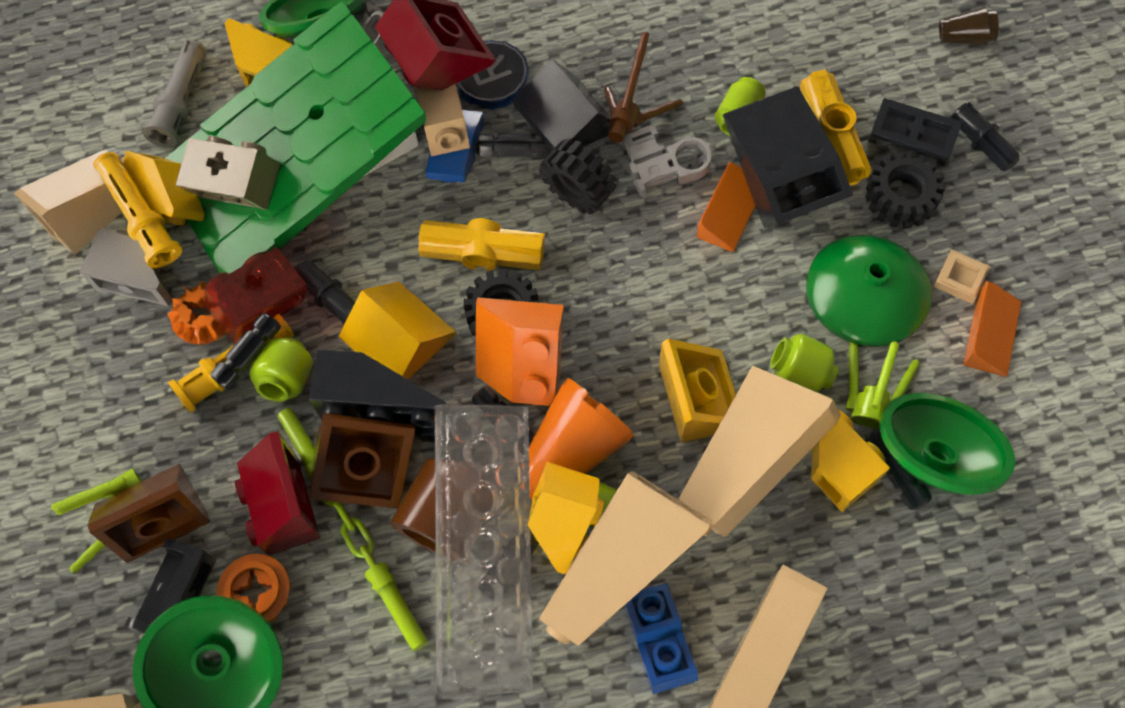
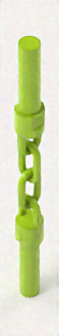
(378, 574)

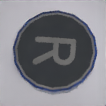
(501, 82)

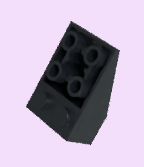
(786, 157)
(364, 388)

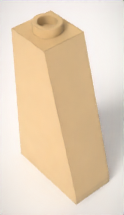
(445, 120)
(756, 446)
(625, 551)
(770, 641)

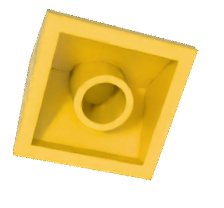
(395, 328)
(696, 387)

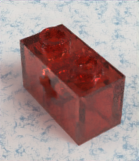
(235, 297)

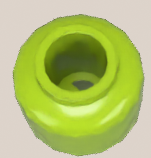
(805, 362)
(281, 369)

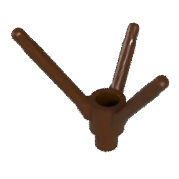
(626, 113)

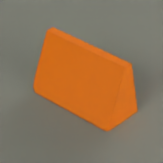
(727, 210)
(992, 330)

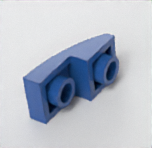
(456, 165)
(661, 639)

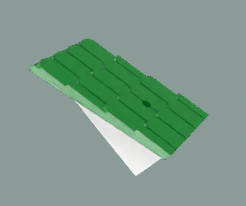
(328, 118)

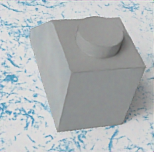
(119, 267)

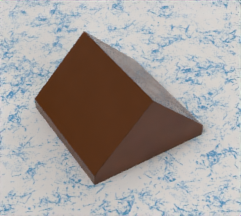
(360, 460)
(148, 514)

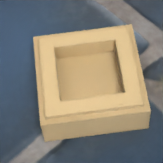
(961, 276)

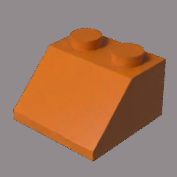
(519, 349)

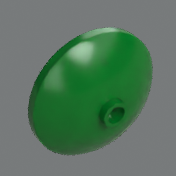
(293, 17)
(863, 306)
(947, 444)
(173, 666)

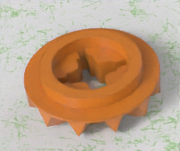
(184, 321)
(269, 574)

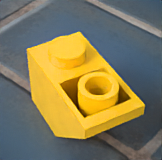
(253, 48)
(157, 184)
(846, 464)
(562, 512)

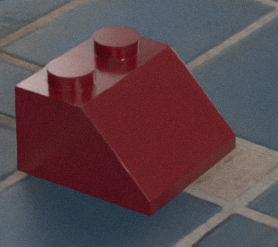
(433, 42)
(275, 497)

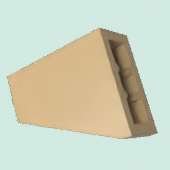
(71, 203)

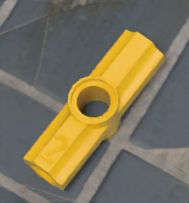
(831, 111)
(481, 244)

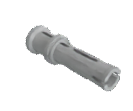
(172, 106)

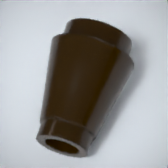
(971, 27)

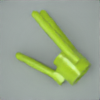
(870, 404)
(90, 495)

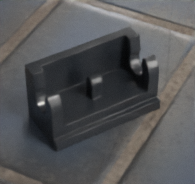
(915, 129)
(178, 579)

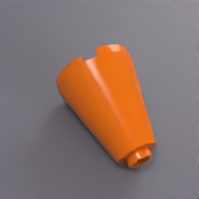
(575, 434)

